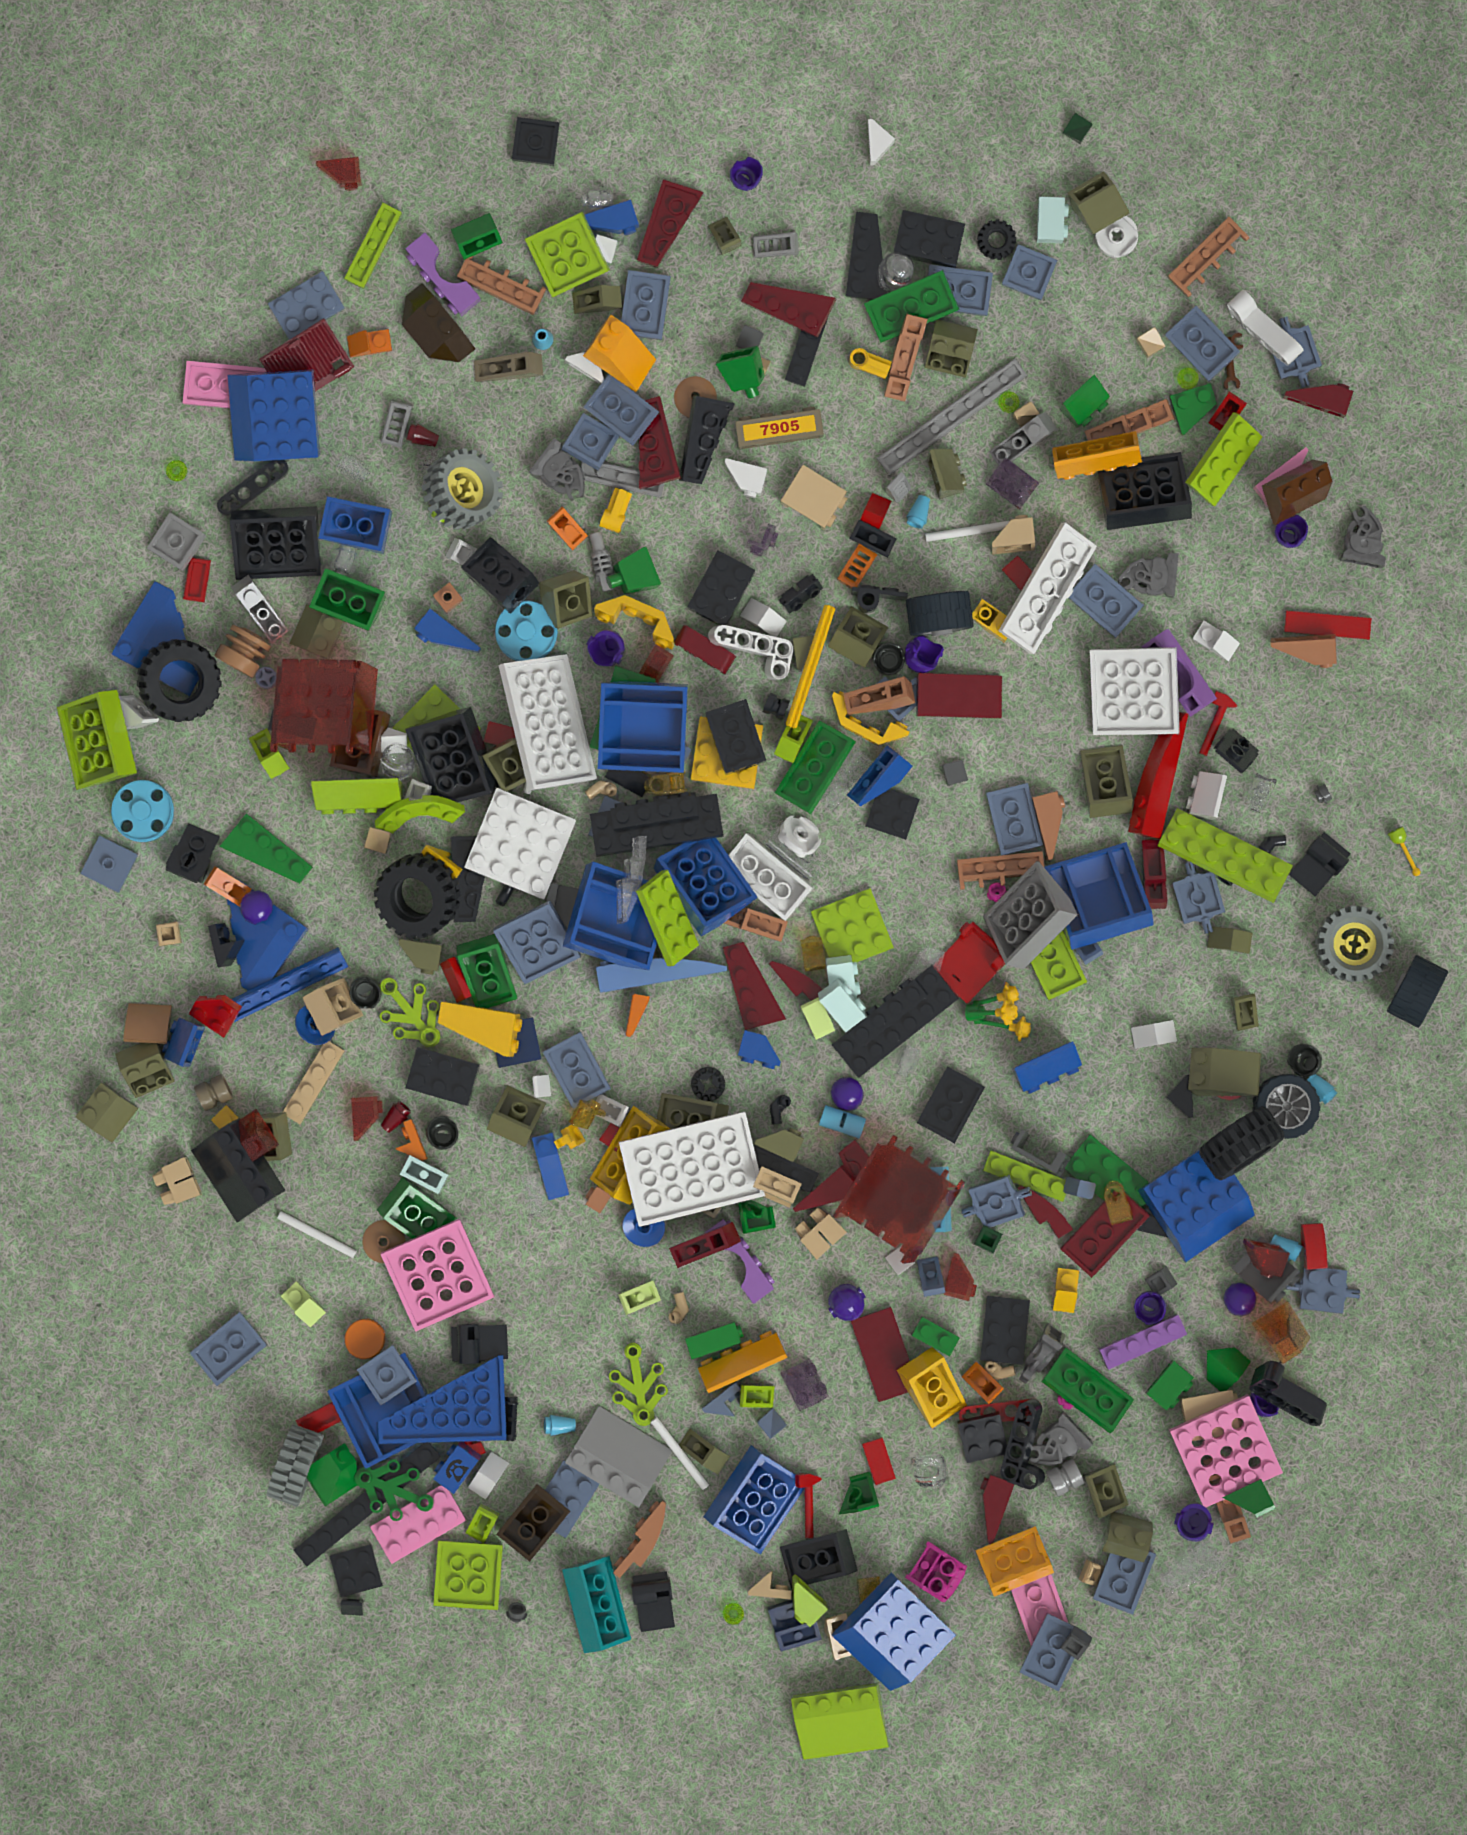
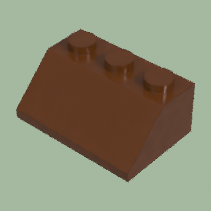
(1297, 490)
(359, 761)

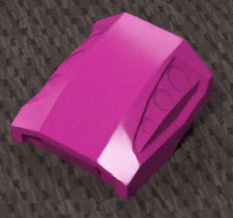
(937, 1573)

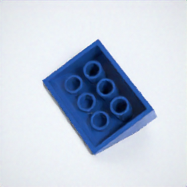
(706, 883)
(754, 1500)

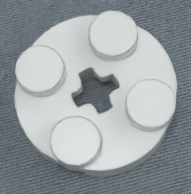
(1118, 248)
(800, 845)

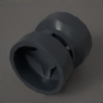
(776, 706)

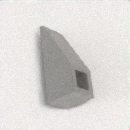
(1024, 438)
(259, 609)

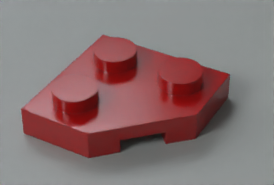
(216, 1013)

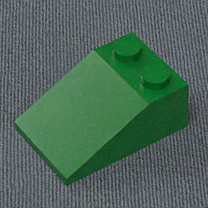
(486, 971)
(413, 1210)

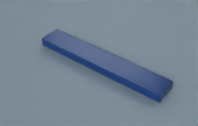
(290, 982)

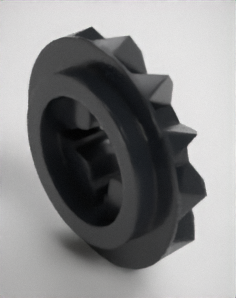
(712, 1093)

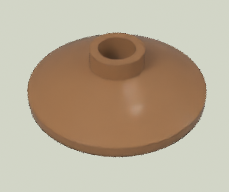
(689, 386)
(380, 1230)

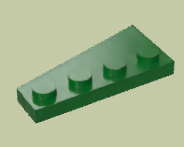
(263, 848)

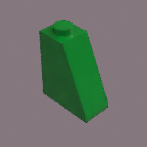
(713, 1339)

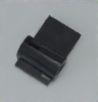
(875, 593)
(1236, 750)
(192, 854)
(1321, 862)
(478, 1343)
(653, 1599)

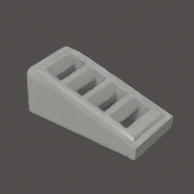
(784, 252)
(401, 405)
(898, 488)

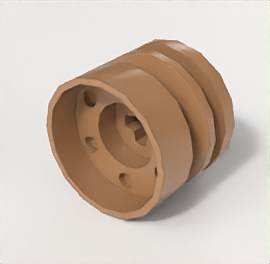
(242, 650)

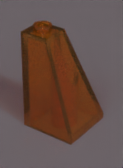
(1282, 1333)

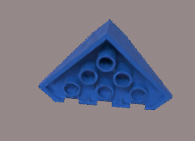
(152, 624)
(265, 944)

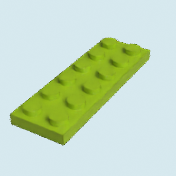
(1225, 855)

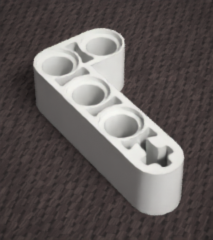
(1263, 328)
(750, 646)

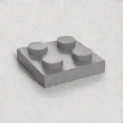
(176, 541)

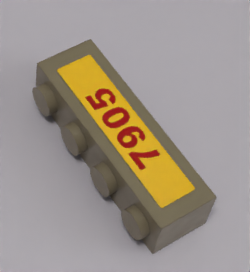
(779, 428)

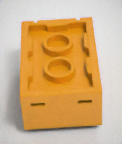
(1014, 1561)

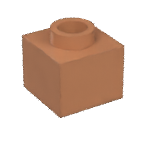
(451, 604)
(597, 1199)

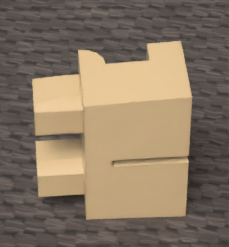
(173, 1173)
(827, 1226)

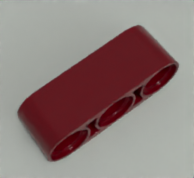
(701, 647)

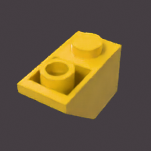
(989, 619)

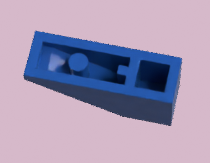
(614, 219)
(440, 632)
(882, 775)
(550, 1166)

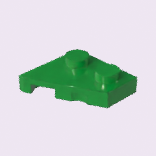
(1192, 406)

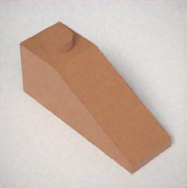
(1312, 649)
(880, 697)
(1049, 814)

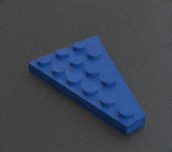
(457, 1412)

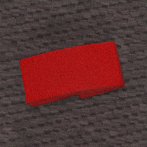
(1314, 1246)

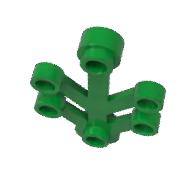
(390, 1488)

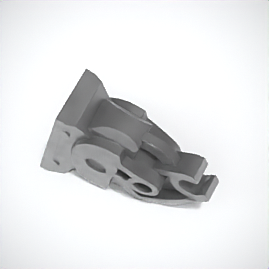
(557, 469)
(1365, 544)
(1156, 574)
(1042, 1352)
(1063, 1441)

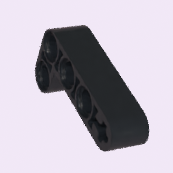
(1272, 1387)
(1025, 1442)

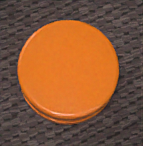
(365, 1338)

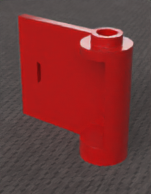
(972, 960)

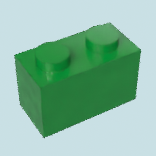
(476, 236)
(935, 1336)
(1170, 1385)

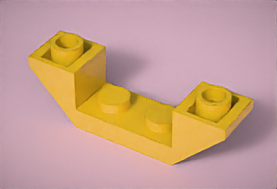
(610, 610)
(893, 733)

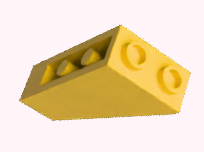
(485, 1026)

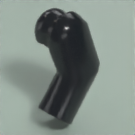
(1271, 841)
(504, 895)
(777, 1107)

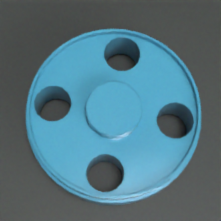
(525, 632)
(142, 811)

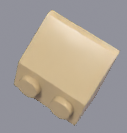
(1015, 537)
(332, 1006)

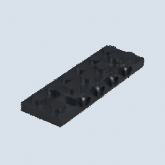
(662, 821)
(895, 1020)

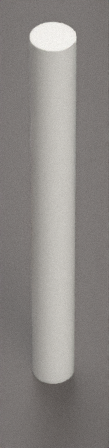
(965, 531)
(317, 1234)
(679, 1453)

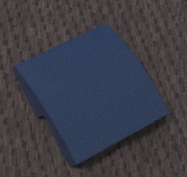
(528, 1046)
(791, 1634)

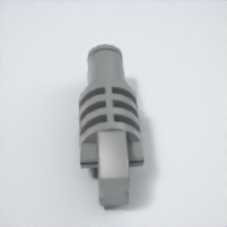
(601, 560)

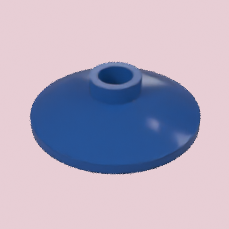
(302, 1022)
(642, 1235)

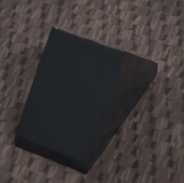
(1182, 1097)

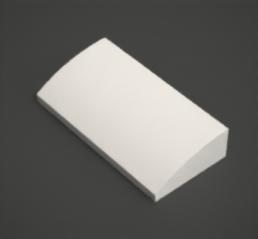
(770, 877)

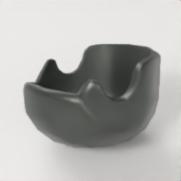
(888, 658)
(361, 986)
(1312, 1063)
(440, 1140)

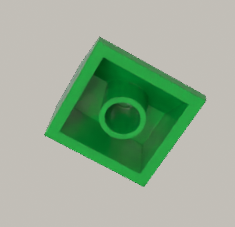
(1085, 402)

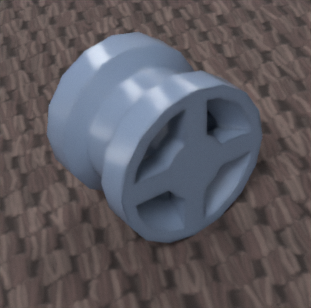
(263, 676)

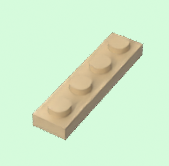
(313, 1082)

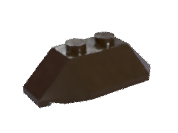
(434, 327)

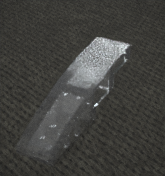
(633, 878)

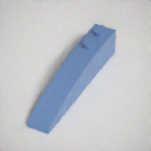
(617, 977)

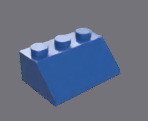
(1047, 1067)

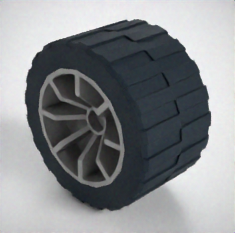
(939, 613)
(1417, 991)
(1290, 1102)

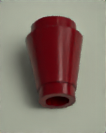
(422, 436)
(396, 1115)

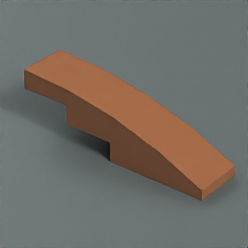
(1138, 421)
(758, 923)

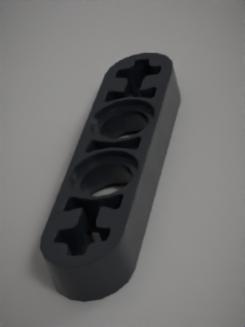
(250, 483)

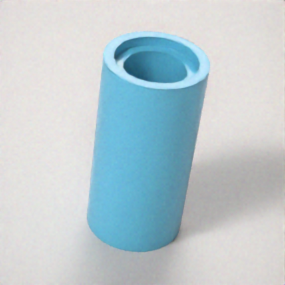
(842, 1121)

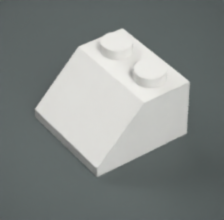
(1206, 795)

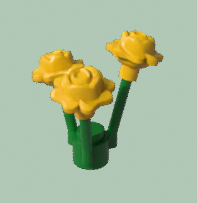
(1007, 1012)

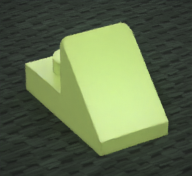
(817, 1018)
(639, 1297)
(303, 1304)

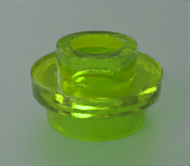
(1184, 384)
(1005, 408)
(176, 477)
(733, 1606)

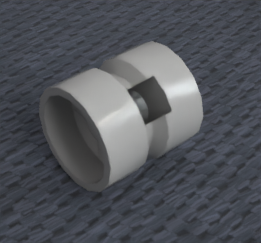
(1065, 1477)

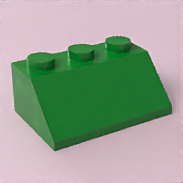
(348, 600)

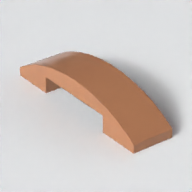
(904, 357)
(1230, 1514)

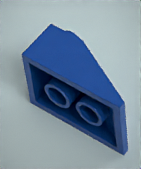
(355, 525)
(183, 1042)

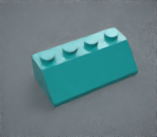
(596, 1604)

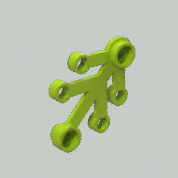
(412, 1015)
(639, 1388)

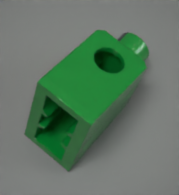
(742, 370)
(635, 573)

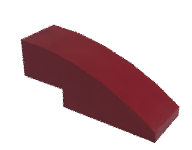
(1154, 874)
(796, 981)
(1045, 1211)

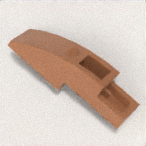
(648, 1532)

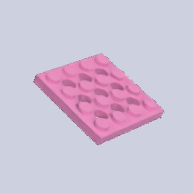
(441, 1308)
(1203, 1426)

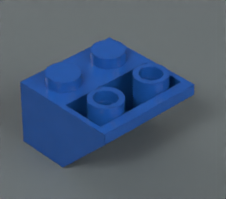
(758, 1048)

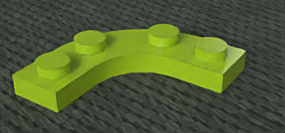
(429, 805)

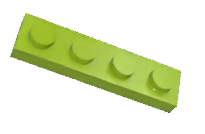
(373, 245)
(1025, 1175)

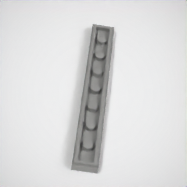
(952, 417)

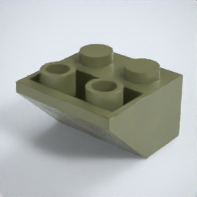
(1098, 203)
(951, 348)
(144, 1068)

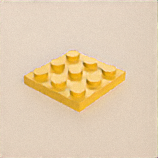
(707, 762)

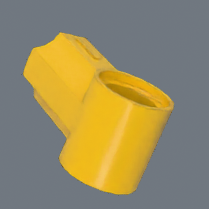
(872, 364)
(615, 513)

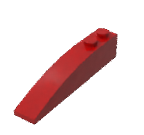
(1156, 784)

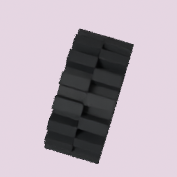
(987, 230)

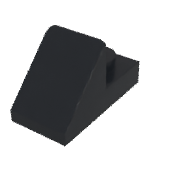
(224, 950)

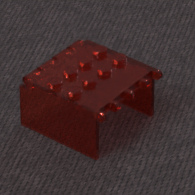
(324, 705)
(899, 1198)

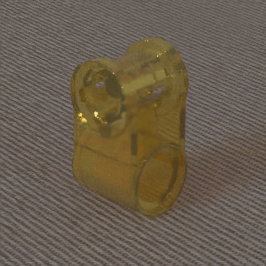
(670, 783)
(1118, 1206)

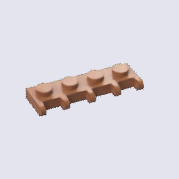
(1206, 255)
(500, 285)
(996, 867)

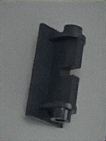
(794, 600)
(511, 1417)

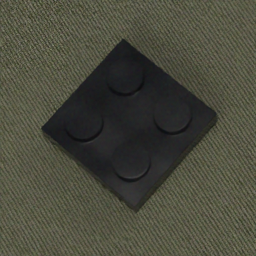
(535, 141)
(892, 813)
(982, 1437)
(356, 1570)

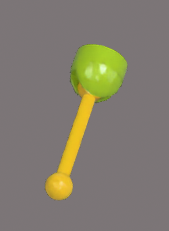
(1399, 837)

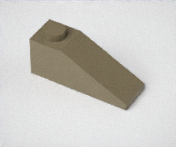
(509, 367)

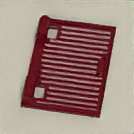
(314, 351)

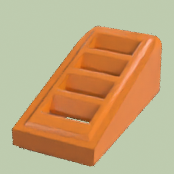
(848, 582)
(637, 1009)

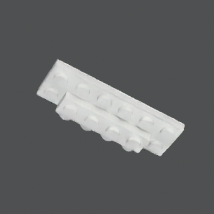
(1047, 588)

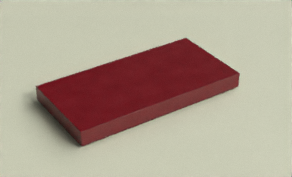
(959, 696)
(1099, 1239)
(882, 1352)

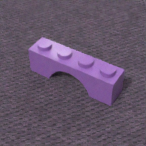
(459, 295)
(1194, 691)
(756, 1282)
(1142, 1341)

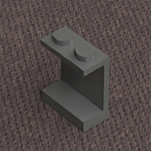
(563, 900)
(1057, 1166)
(1269, 1288)

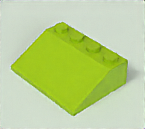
(96, 739)
(356, 795)
(840, 1721)

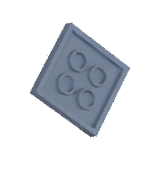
(535, 942)

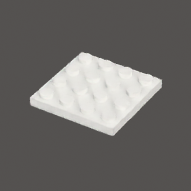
(1134, 691)
(520, 843)

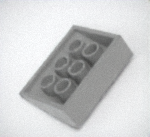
(1029, 916)
(618, 1456)

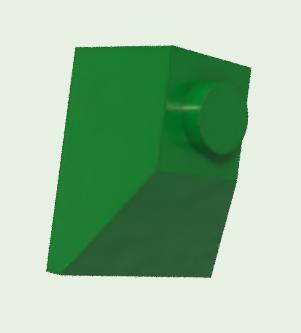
(333, 1474)

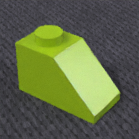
(793, 739)
(273, 762)
(806, 1602)

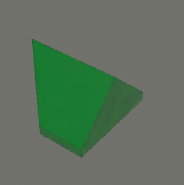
(755, 1216)
(1225, 1367)
(860, 1495)
(1253, 1498)

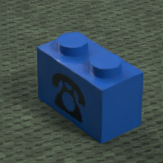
(457, 1466)

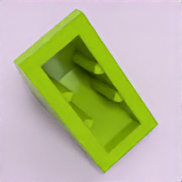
(756, 1396)
(482, 1523)

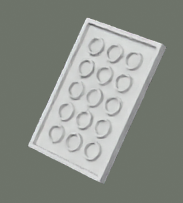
(547, 722)
(691, 1168)

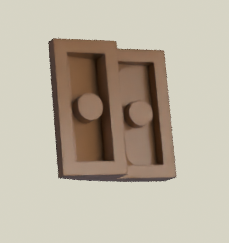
(147, 1023)

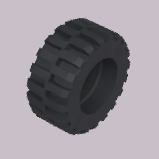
(207, 688)
(399, 914)
(1241, 1143)

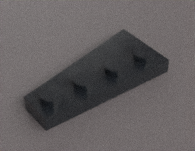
(865, 258)
(703, 431)
(469, 882)

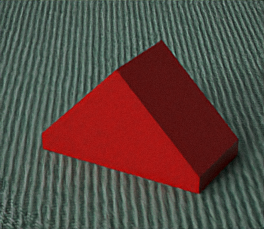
(1228, 406)
(875, 510)

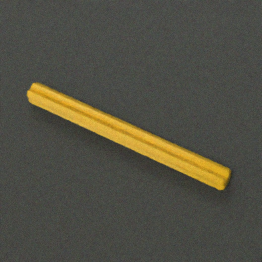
(810, 666)

